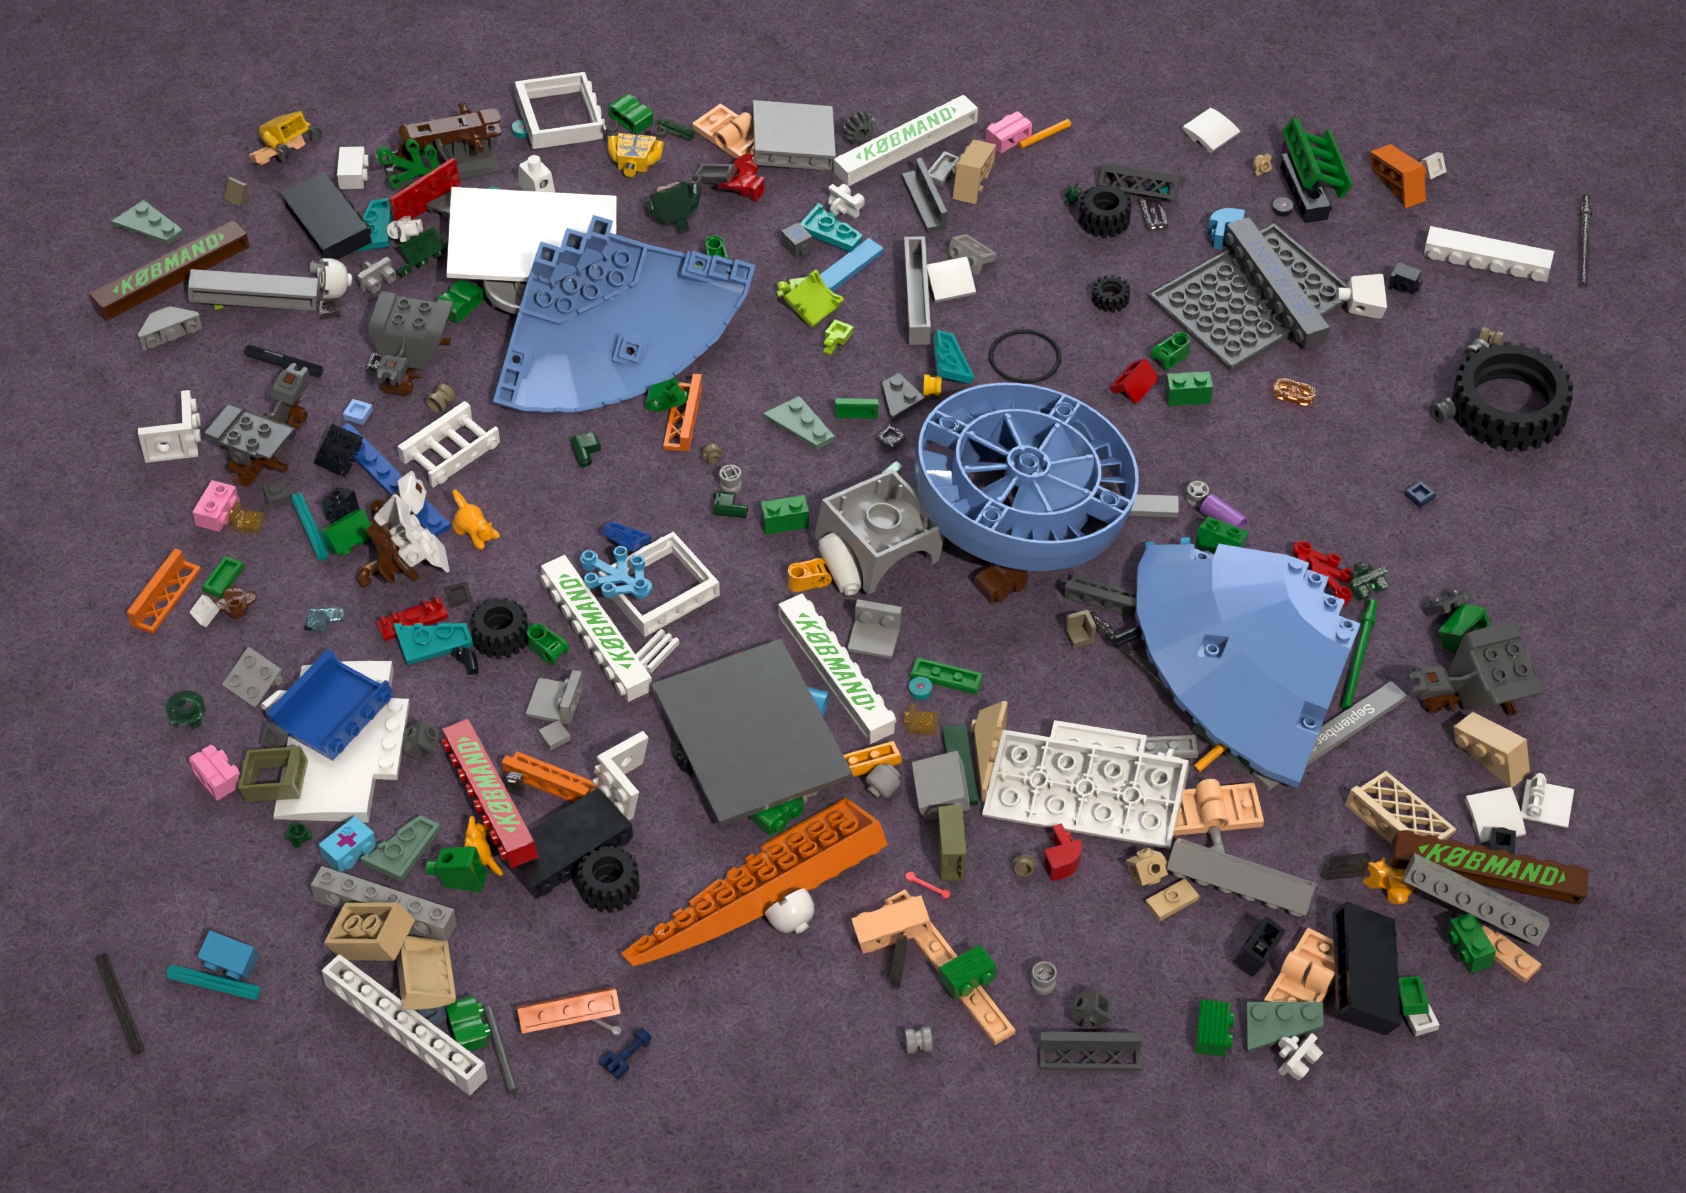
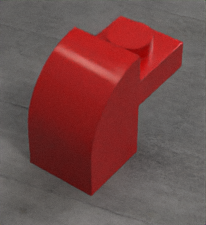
(1064, 857)

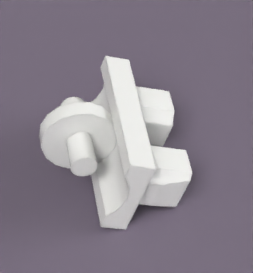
(842, 201)
(404, 228)
(1305, 1049)

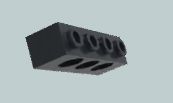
(1311, 202)

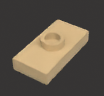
(1172, 899)

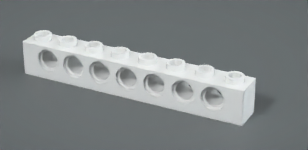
(404, 1025)

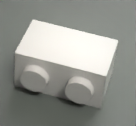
(352, 167)

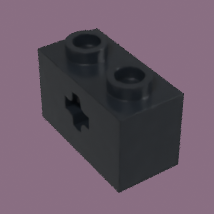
(1259, 946)

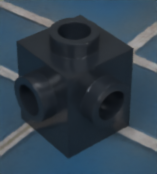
(339, 503)

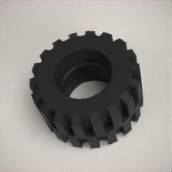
(1105, 211)
(503, 641)
(611, 894)

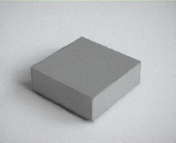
(554, 735)

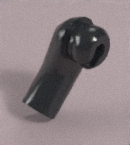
(468, 658)

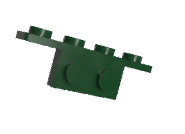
(419, 249)

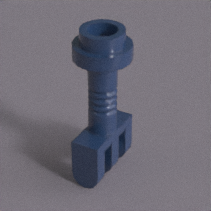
(641, 1037)

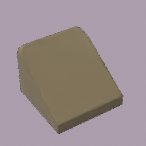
(236, 191)

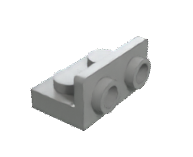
(975, 252)

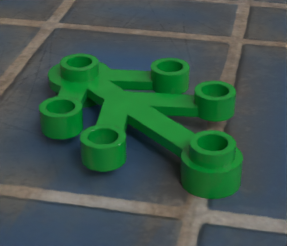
(414, 168)

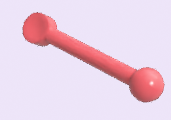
(910, 876)

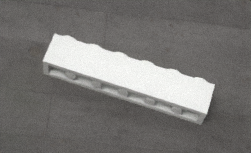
(1488, 254)

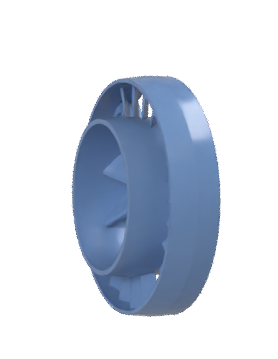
(1049, 454)

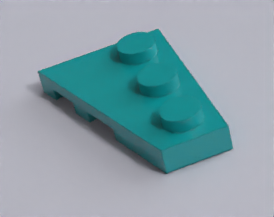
(378, 217)
(830, 230)
(950, 358)
(428, 642)

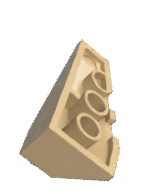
(987, 736)

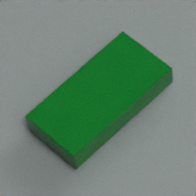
(856, 408)
(223, 576)
(1412, 996)

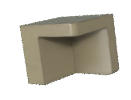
(1080, 628)

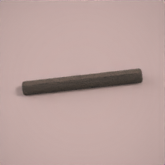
(120, 1004)

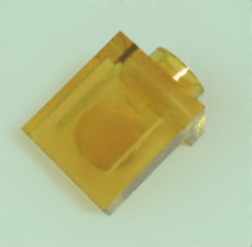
(245, 519)
(921, 721)

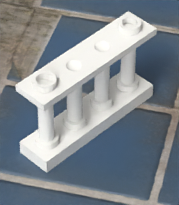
(445, 427)

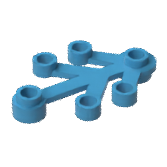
(638, 587)

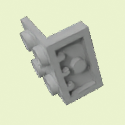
(875, 629)
(556, 699)

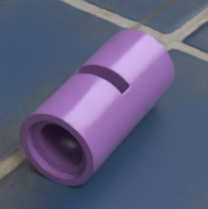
(1218, 509)

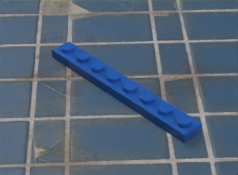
(387, 478)

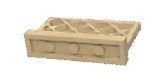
(1386, 823)

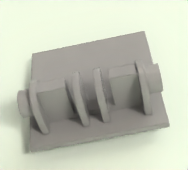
(253, 677)

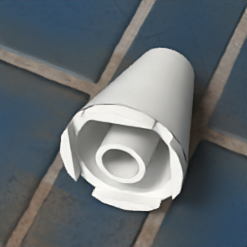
(841, 563)

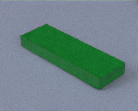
(947, 675)

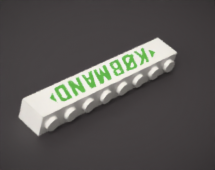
(905, 140)
(596, 628)
(837, 669)

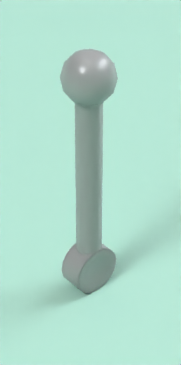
(616, 1030)

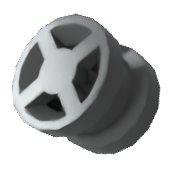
(1443, 410)

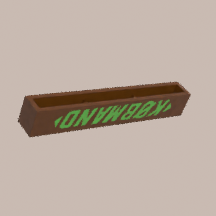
(169, 270)
(1495, 868)

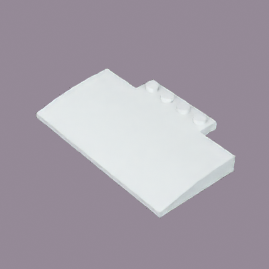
(1089, 782)
(346, 785)

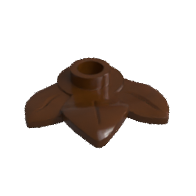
(235, 601)

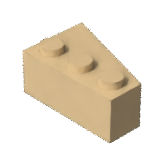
(971, 170)
(1494, 747)

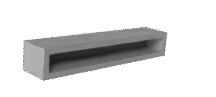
(253, 290)
(917, 290)
(1241, 876)

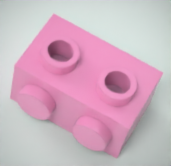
(214, 506)

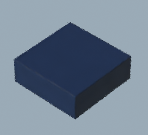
(1420, 494)

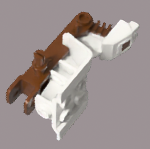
(400, 536)

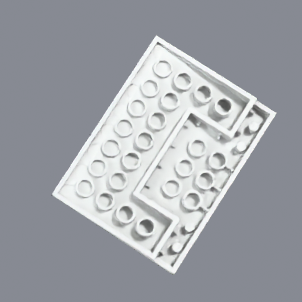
(500, 230)

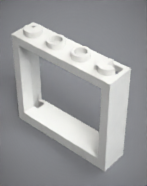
(555, 86)
(681, 604)

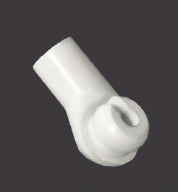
(270, 701)

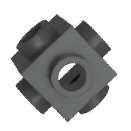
(421, 741)
(1092, 1008)

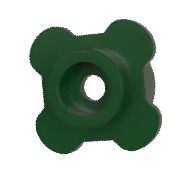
(1072, 194)
(298, 828)

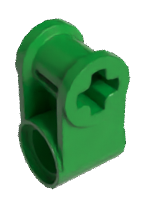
(715, 246)
(1172, 350)
(665, 396)
(546, 643)

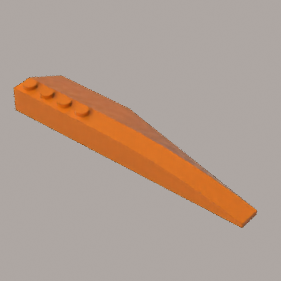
(789, 862)

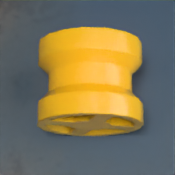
(932, 385)

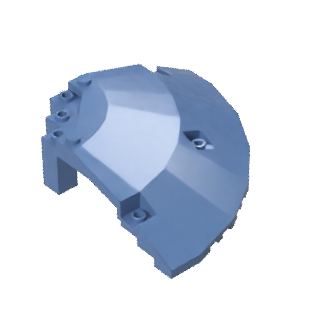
(609, 296)
(1245, 647)

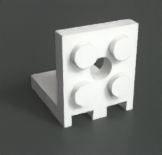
(181, 437)
(611, 772)

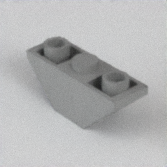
(167, 326)

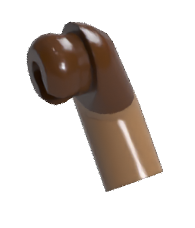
(365, 571)

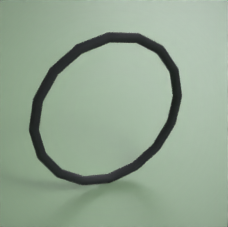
(1024, 331)

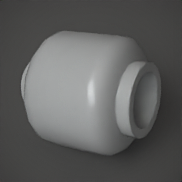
(883, 781)

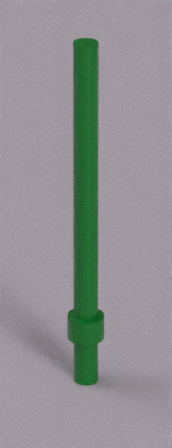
(1368, 621)

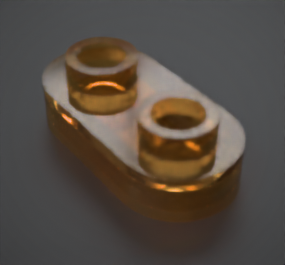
(1294, 391)

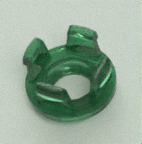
(192, 715)

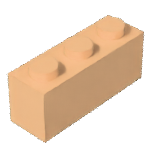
(882, 926)

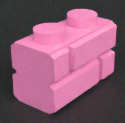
(1008, 131)
(214, 771)

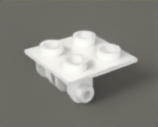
(1546, 802)

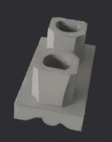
(374, 273)

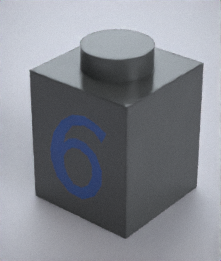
(796, 240)

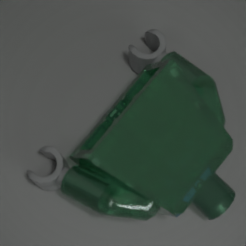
(675, 204)

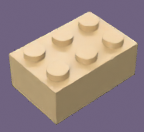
(369, 931)

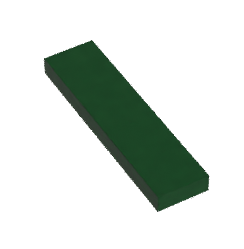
(957, 740)

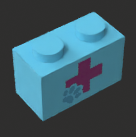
(347, 845)

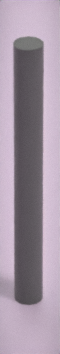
(500, 1049)

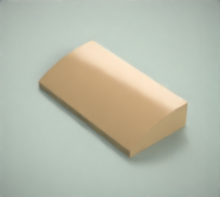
(425, 974)

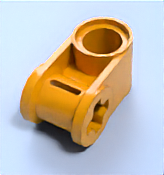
(807, 575)

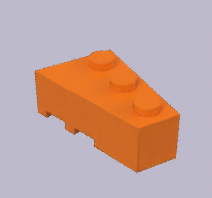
(1401, 173)

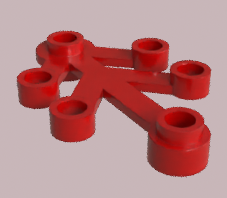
(1304, 551)

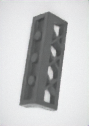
(1144, 175)
(925, 197)
(1101, 595)
(1090, 1043)

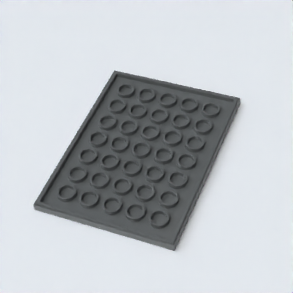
(1221, 299)
(751, 732)

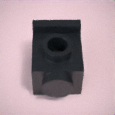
(1405, 279)
(1502, 839)

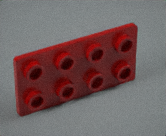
(436, 183)

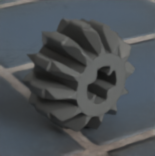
(859, 127)

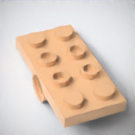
(727, 130)
(1221, 806)
(1306, 971)

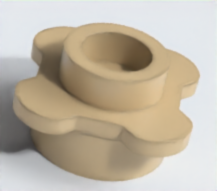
(1262, 164)

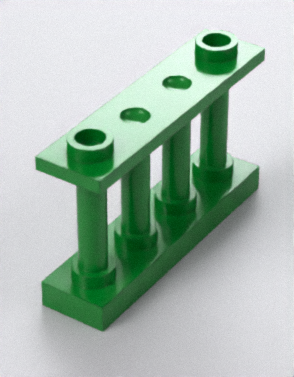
(1308, 166)

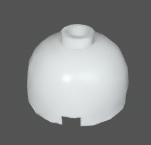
(333, 277)
(792, 912)

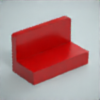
(1135, 380)

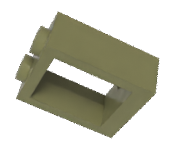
(273, 757)
(951, 843)

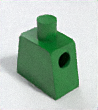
(459, 869)

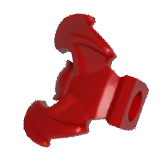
(746, 182)

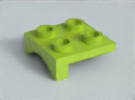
(813, 299)

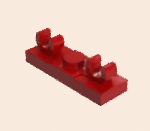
(426, 613)

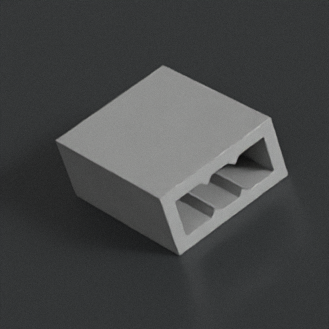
(940, 783)

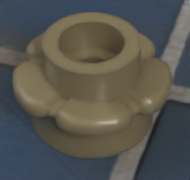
(712, 453)
(1024, 865)

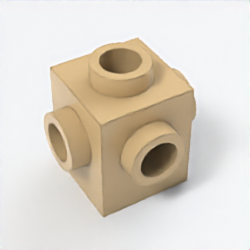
(1147, 867)

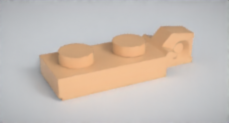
(263, 155)
(1512, 957)

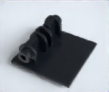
(337, 450)

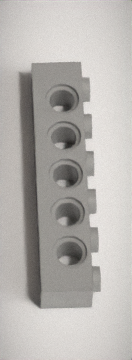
(340, 888)
(1476, 899)

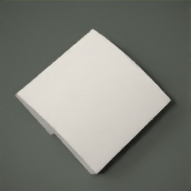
(1211, 129)
(951, 279)
(1495, 810)

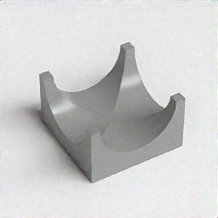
(880, 524)

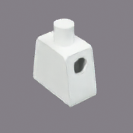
(534, 175)
(1364, 295)

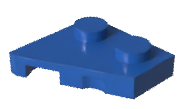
(626, 536)

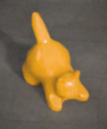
(470, 520)
(476, 837)
(1389, 879)

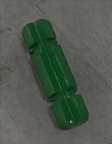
(676, 129)

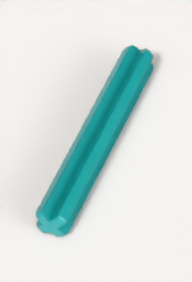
(309, 526)
(213, 982)

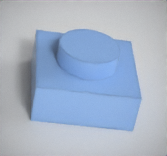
(357, 412)

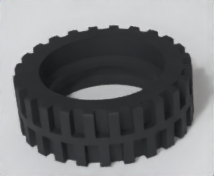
(1509, 428)

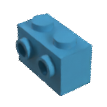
(227, 955)

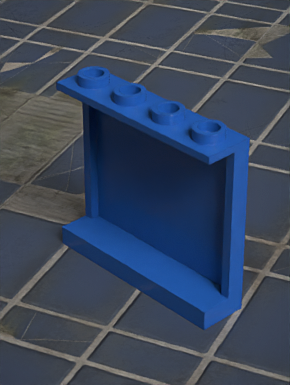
(329, 705)

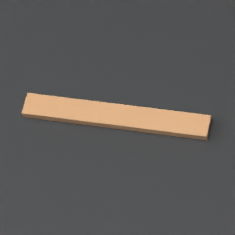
(978, 1002)

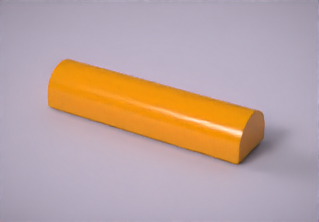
(866, 760)

